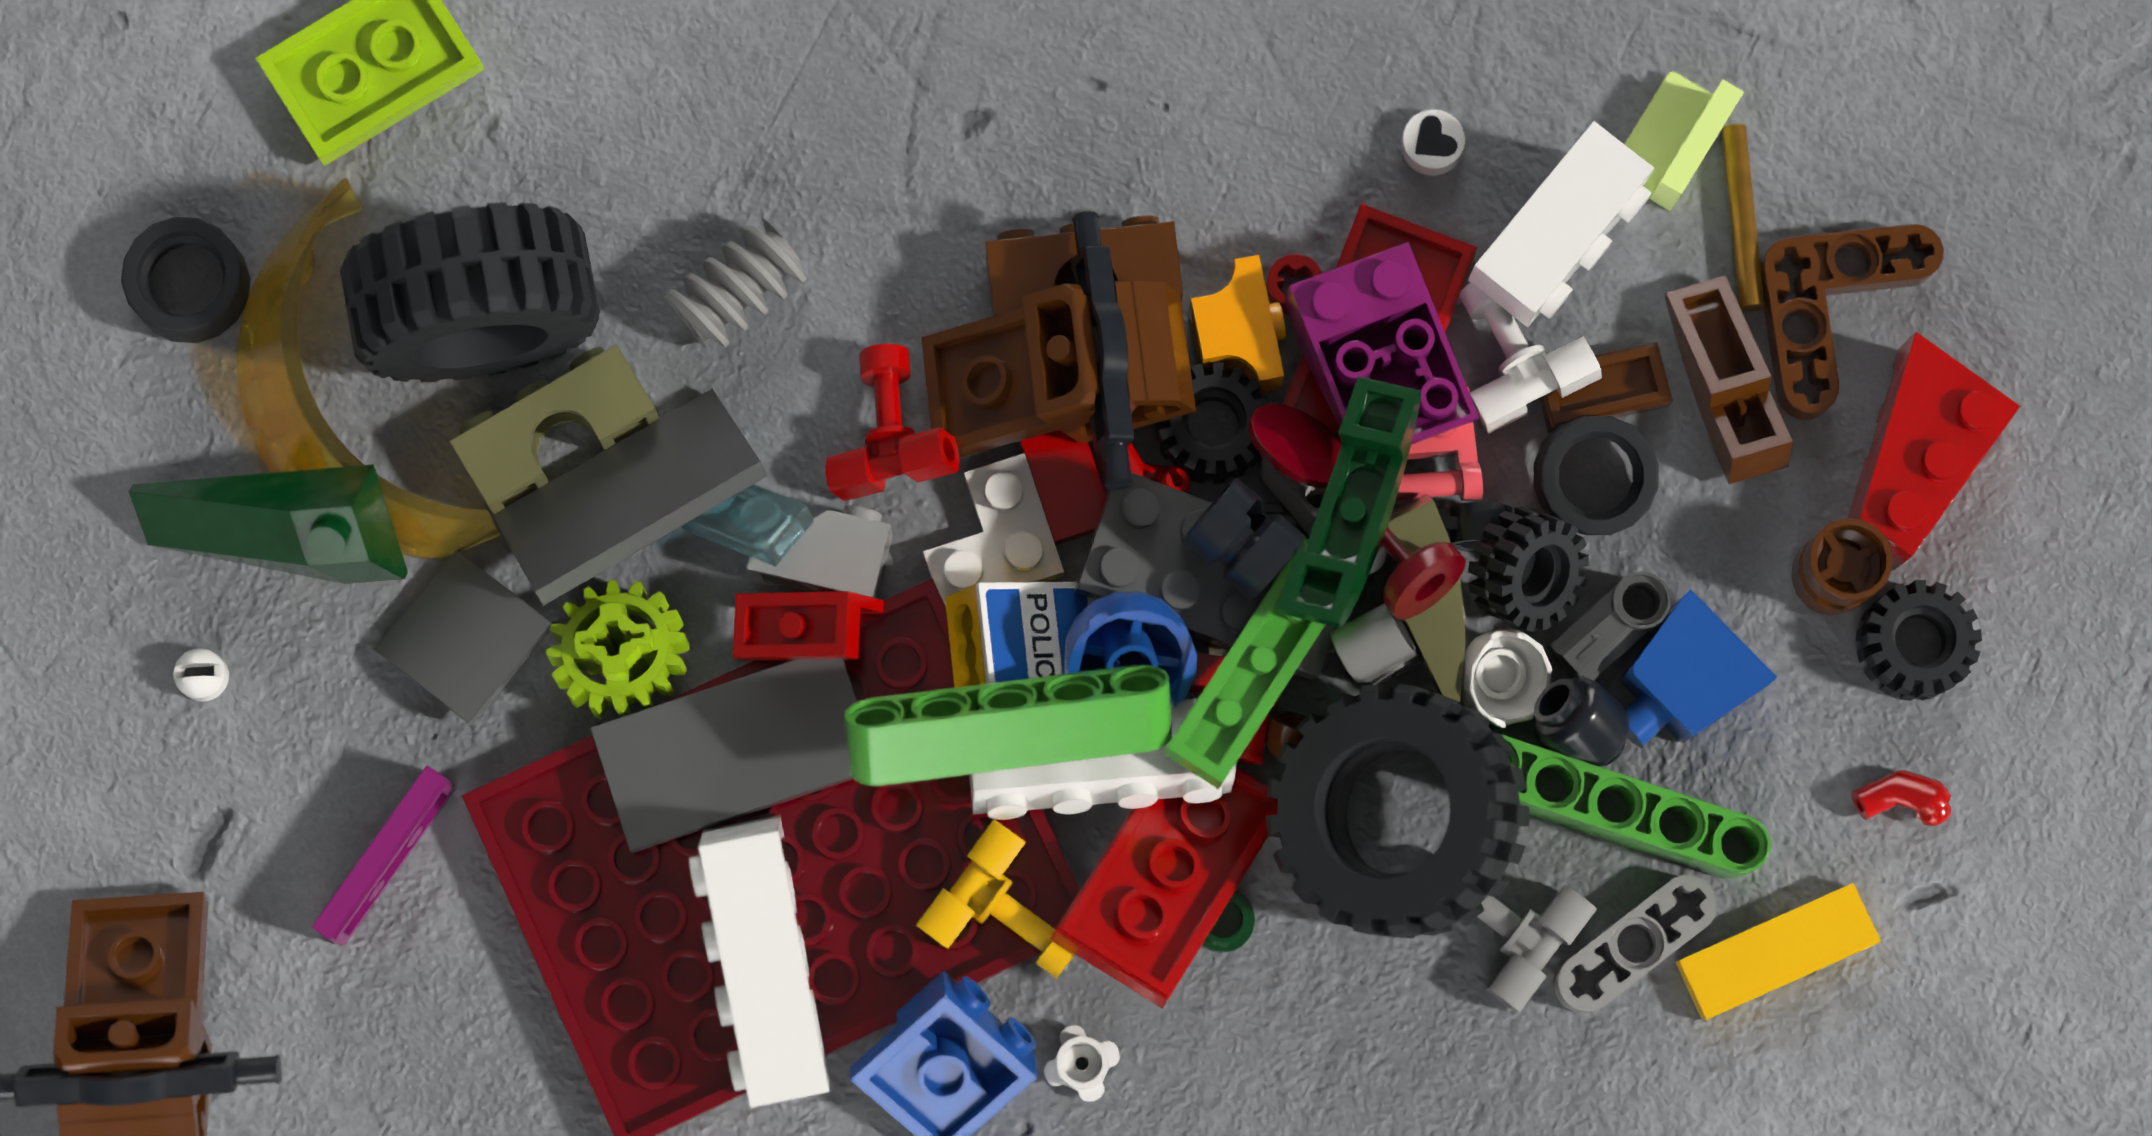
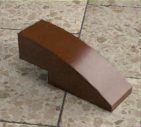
(1729, 380)

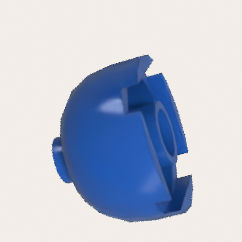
(1129, 632)

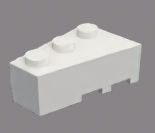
(1563, 226)

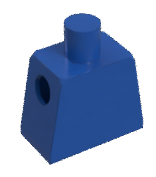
(1690, 674)

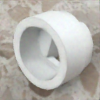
(201, 687)

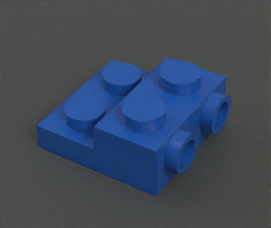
(947, 1061)

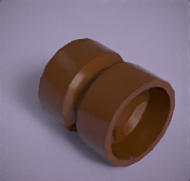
(1842, 566)

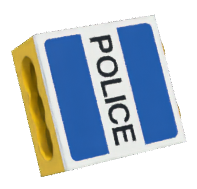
(1010, 630)

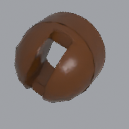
(1282, 729)

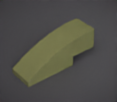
(1441, 628)

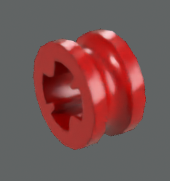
(1294, 265)

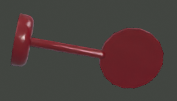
(1307, 454)

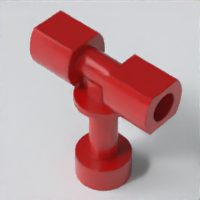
(890, 447)

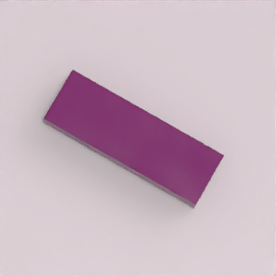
(384, 856)

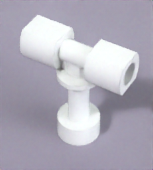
(1527, 370)

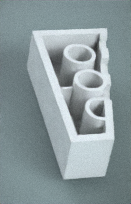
(761, 962)

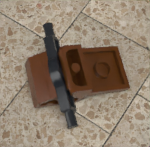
(1069, 360)
(132, 1025)

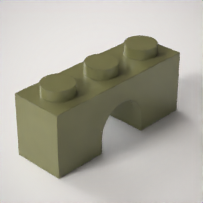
(504, 447)

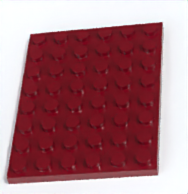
(865, 862)

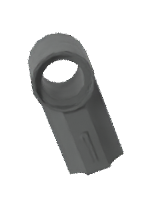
(1607, 629)

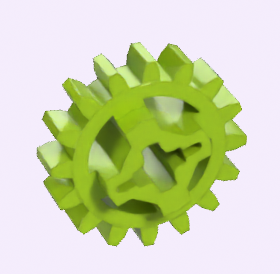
(592, 641)

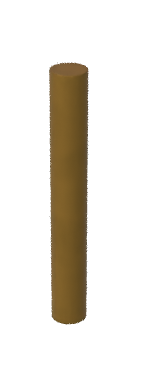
(1743, 217)

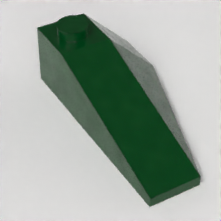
(293, 522)

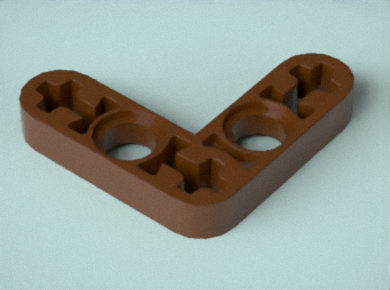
(1823, 279)

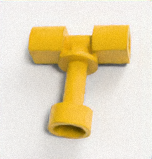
(983, 892)

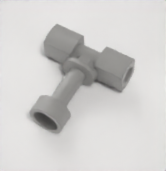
(1532, 942)

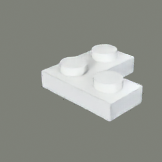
(1013, 538)

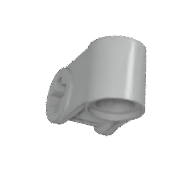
(1375, 646)

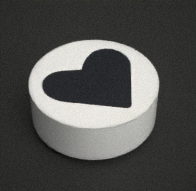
(1432, 142)

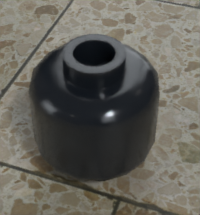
(1581, 721)

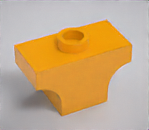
(1240, 326)

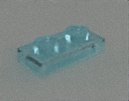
(754, 524)

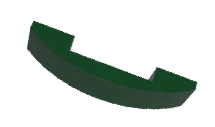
(1356, 504)

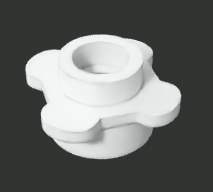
(1087, 1081)

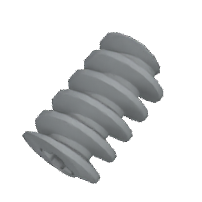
(736, 285)

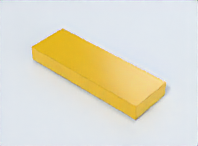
(1778, 952)

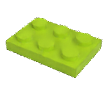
(367, 69)

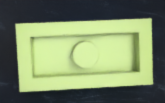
(1679, 132)

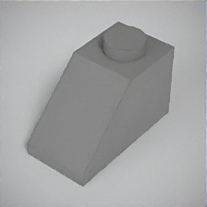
(833, 555)

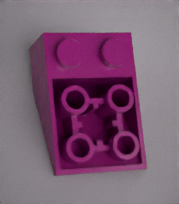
(1379, 326)

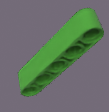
(1008, 725)
(1644, 808)

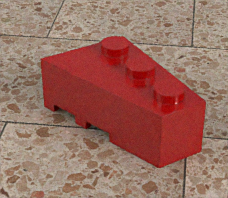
(1926, 444)

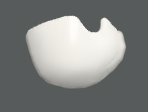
(1504, 676)

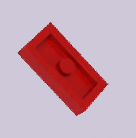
(800, 625)

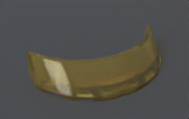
(284, 413)

